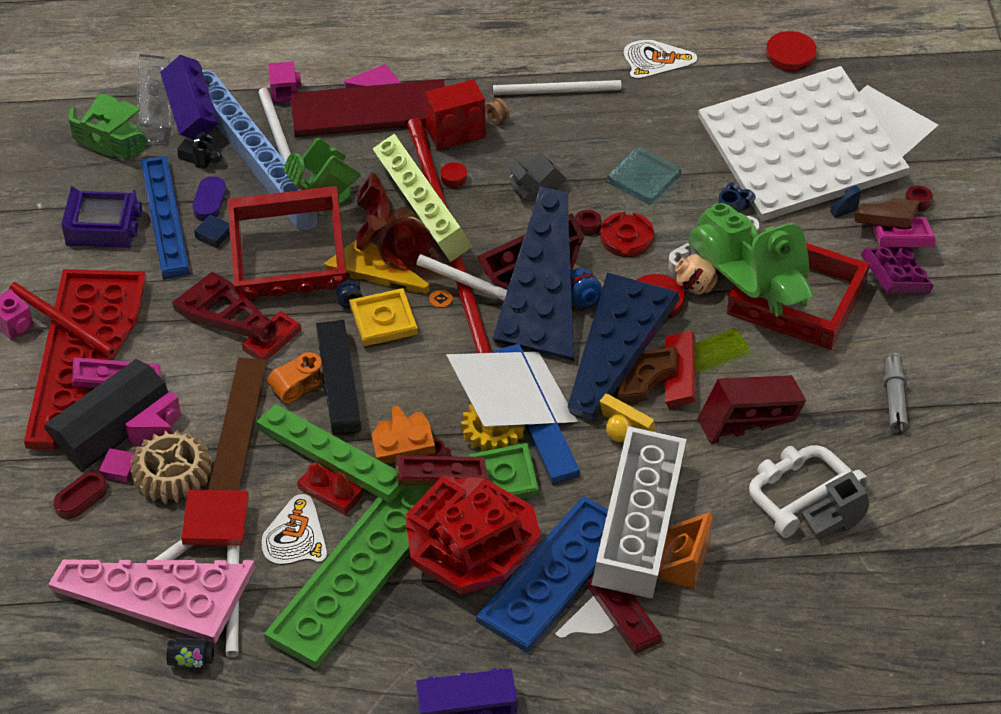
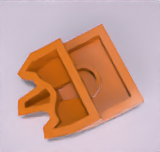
(403, 436)

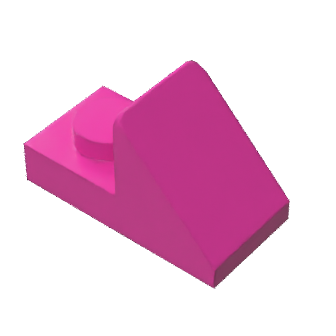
(154, 420)

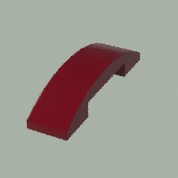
(374, 200)

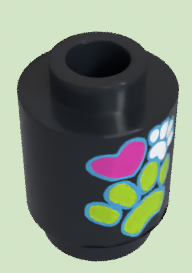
(189, 653)

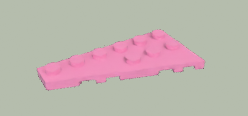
(163, 592)

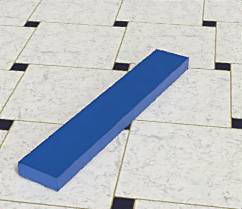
(165, 217)
(549, 439)

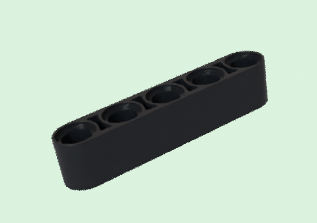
(338, 377)

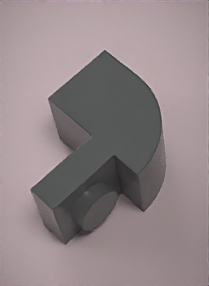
(536, 174)
(843, 508)

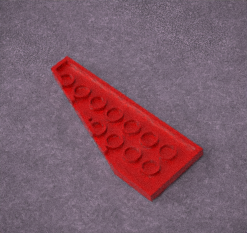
(105, 305)

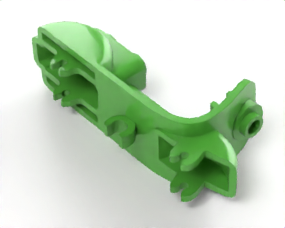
(758, 264)

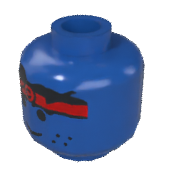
(585, 288)

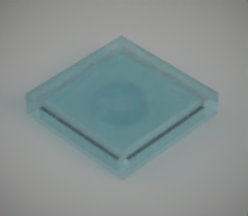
(644, 175)

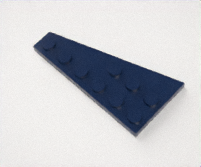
(540, 289)
(620, 331)

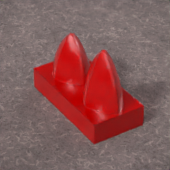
(330, 488)

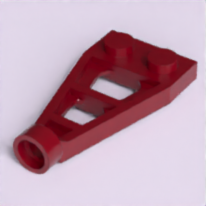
(210, 290)

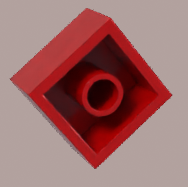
(455, 114)

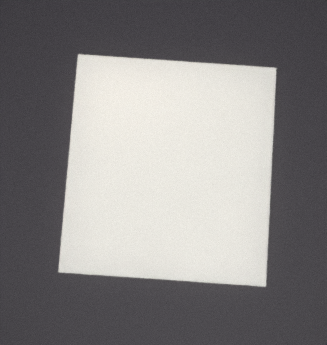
(900, 123)
(506, 391)

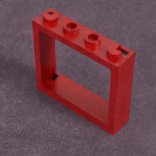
(279, 205)
(799, 323)

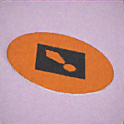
(440, 298)

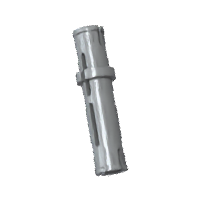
(895, 383)

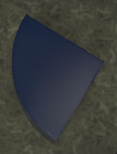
(848, 203)

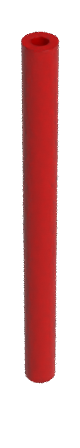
(63, 320)

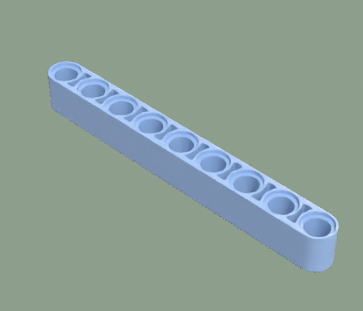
(253, 147)

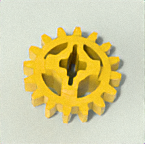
(488, 436)

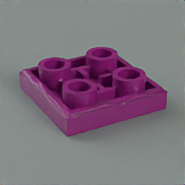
(897, 270)

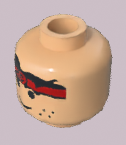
(696, 274)

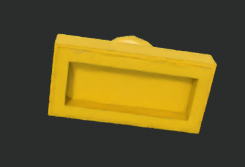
(621, 416)

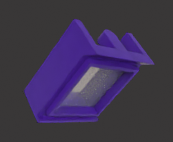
(101, 218)

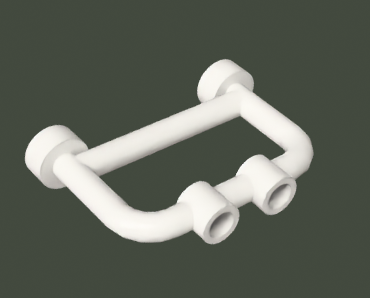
(785, 520)

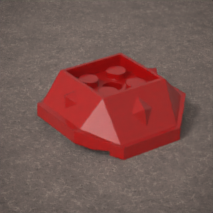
(435, 559)

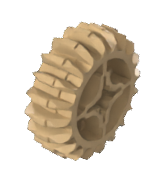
(173, 473)

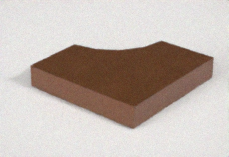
(892, 213)
(647, 372)

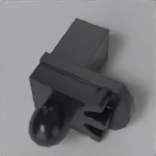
(199, 151)

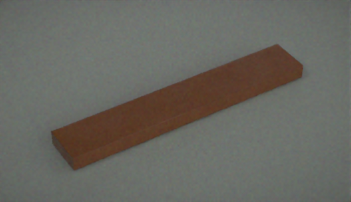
(238, 425)

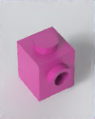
(283, 81)
(14, 315)

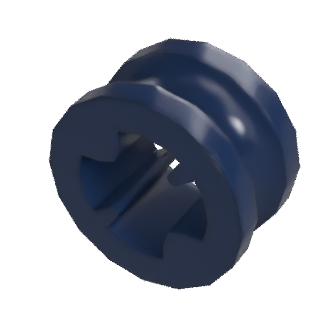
(347, 291)

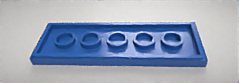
(547, 578)

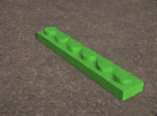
(331, 452)

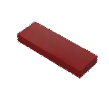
(682, 387)

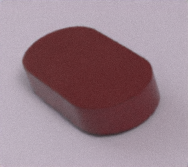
(80, 495)

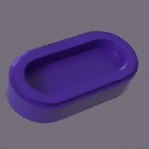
(209, 197)

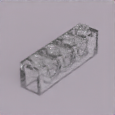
(155, 110)

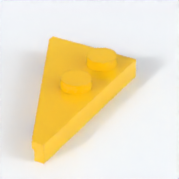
(369, 266)

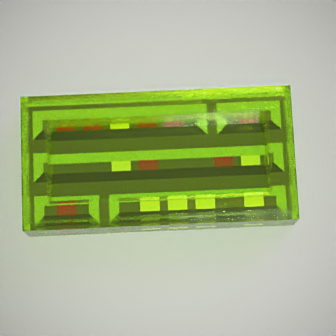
(720, 349)

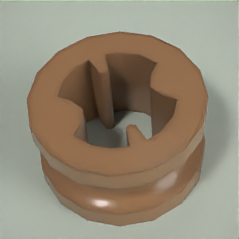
(497, 111)

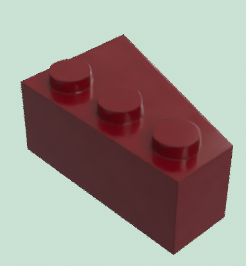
(750, 403)

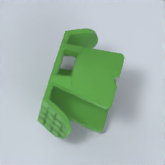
(112, 133)
(326, 167)

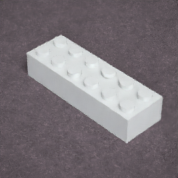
(639, 512)

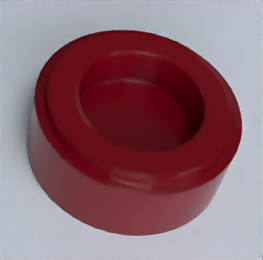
(920, 194)
(588, 221)

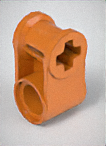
(294, 379)

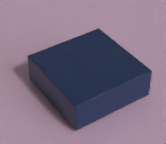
(212, 231)

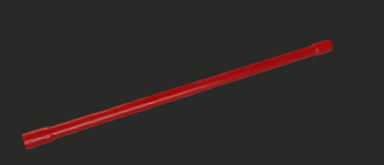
(466, 294)

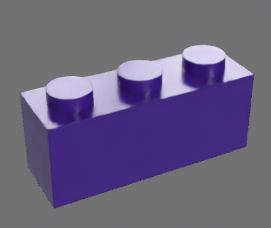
(189, 97)
(468, 693)

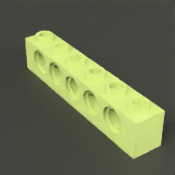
(423, 198)

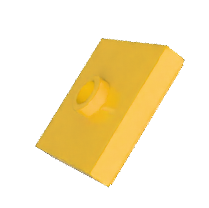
(383, 317)

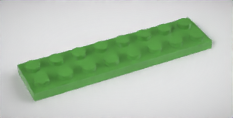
(346, 581)

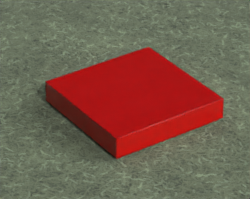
(215, 517)

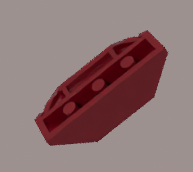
(501, 261)

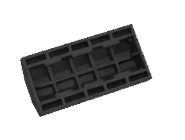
(100, 417)

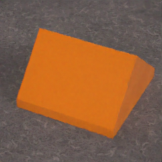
(685, 550)

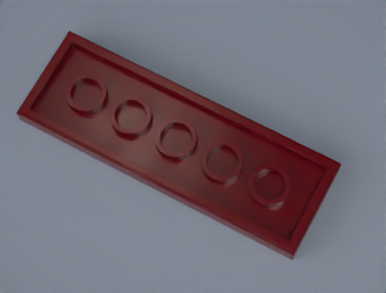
(360, 107)

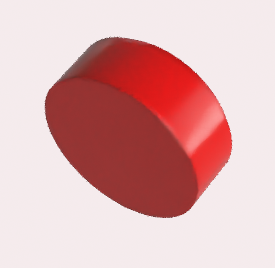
(454, 174)

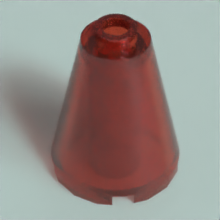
(404, 240)

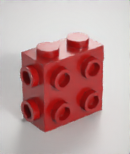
(478, 528)

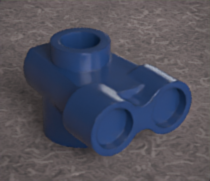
(736, 197)

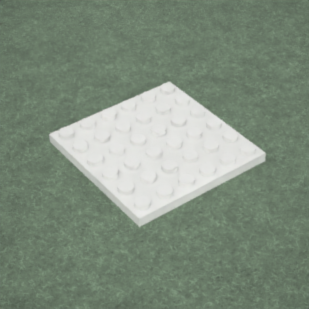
(802, 142)

